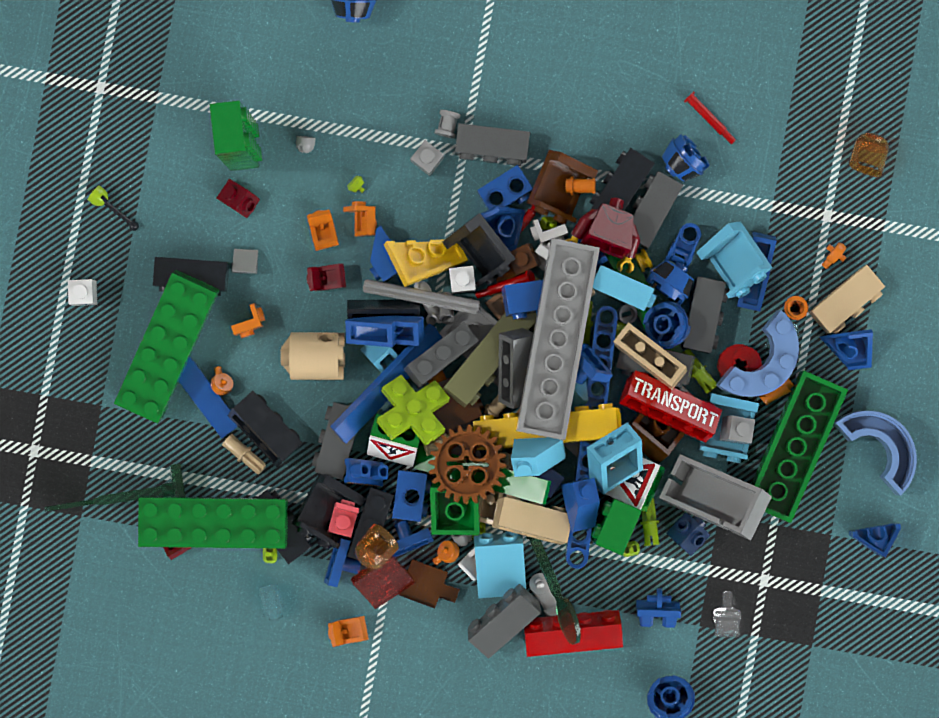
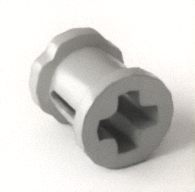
(447, 124)

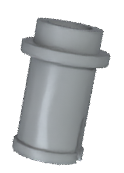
(446, 315)

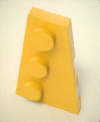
(422, 260)

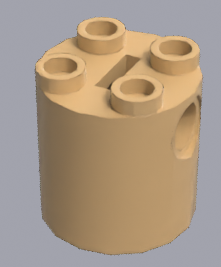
(314, 355)

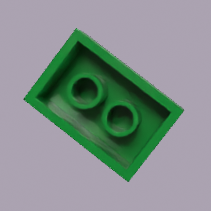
(615, 525)

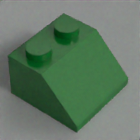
(453, 517)

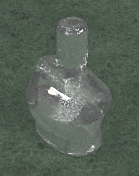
(727, 618)

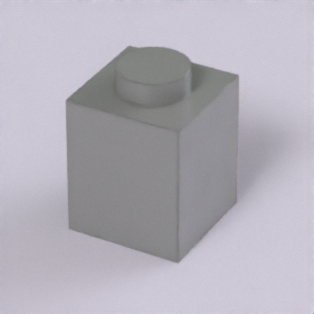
(427, 158)
(737, 429)

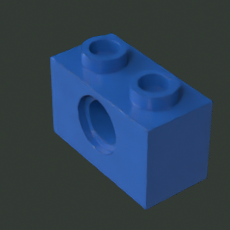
(404, 509)

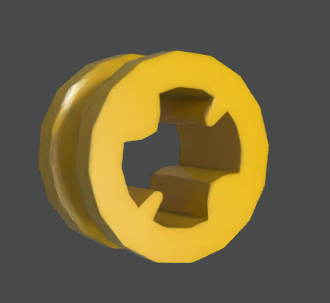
(643, 260)

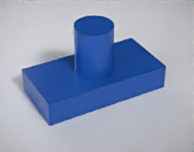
(591, 367)
(410, 541)
(339, 563)

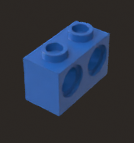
(501, 186)

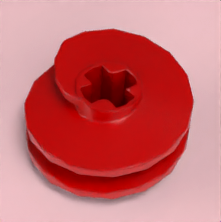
(741, 353)

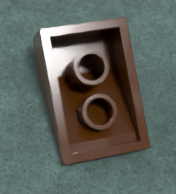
(656, 437)

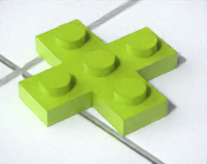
(413, 410)

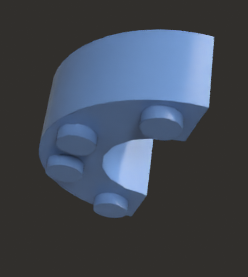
(776, 369)
(895, 440)

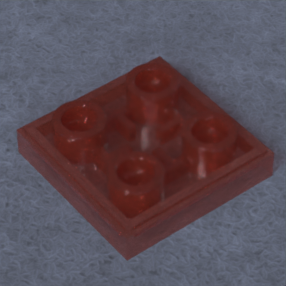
(383, 584)

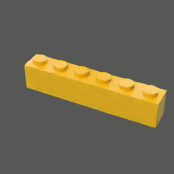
(582, 425)

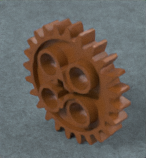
(466, 486)

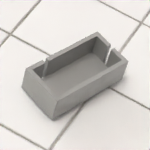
(716, 497)

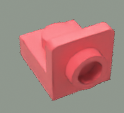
(343, 518)

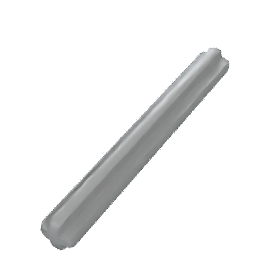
(421, 296)

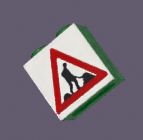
(399, 450)
(640, 488)

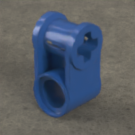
(683, 247)

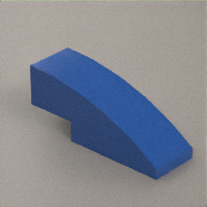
(755, 297)
(385, 330)

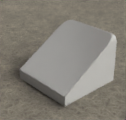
(245, 261)

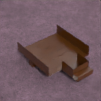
(428, 585)

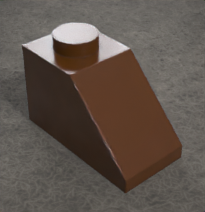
(525, 259)

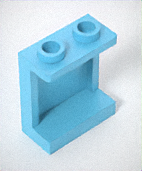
(736, 259)
(729, 406)
(499, 563)

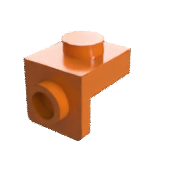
(364, 218)
(322, 229)
(247, 327)
(347, 631)

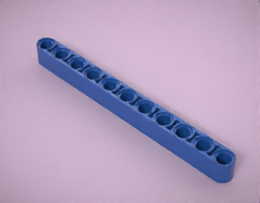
(581, 472)

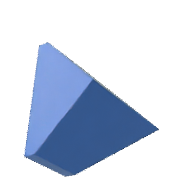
(506, 224)
(852, 348)
(877, 538)

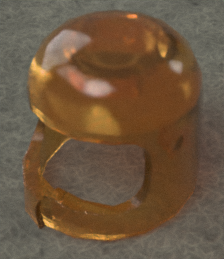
(869, 149)
(373, 550)

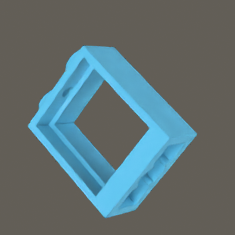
(624, 288)
(623, 455)

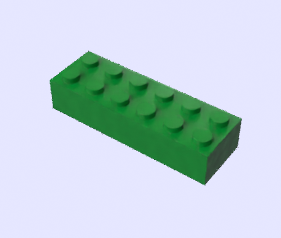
(235, 135)
(166, 346)
(798, 443)
(212, 522)

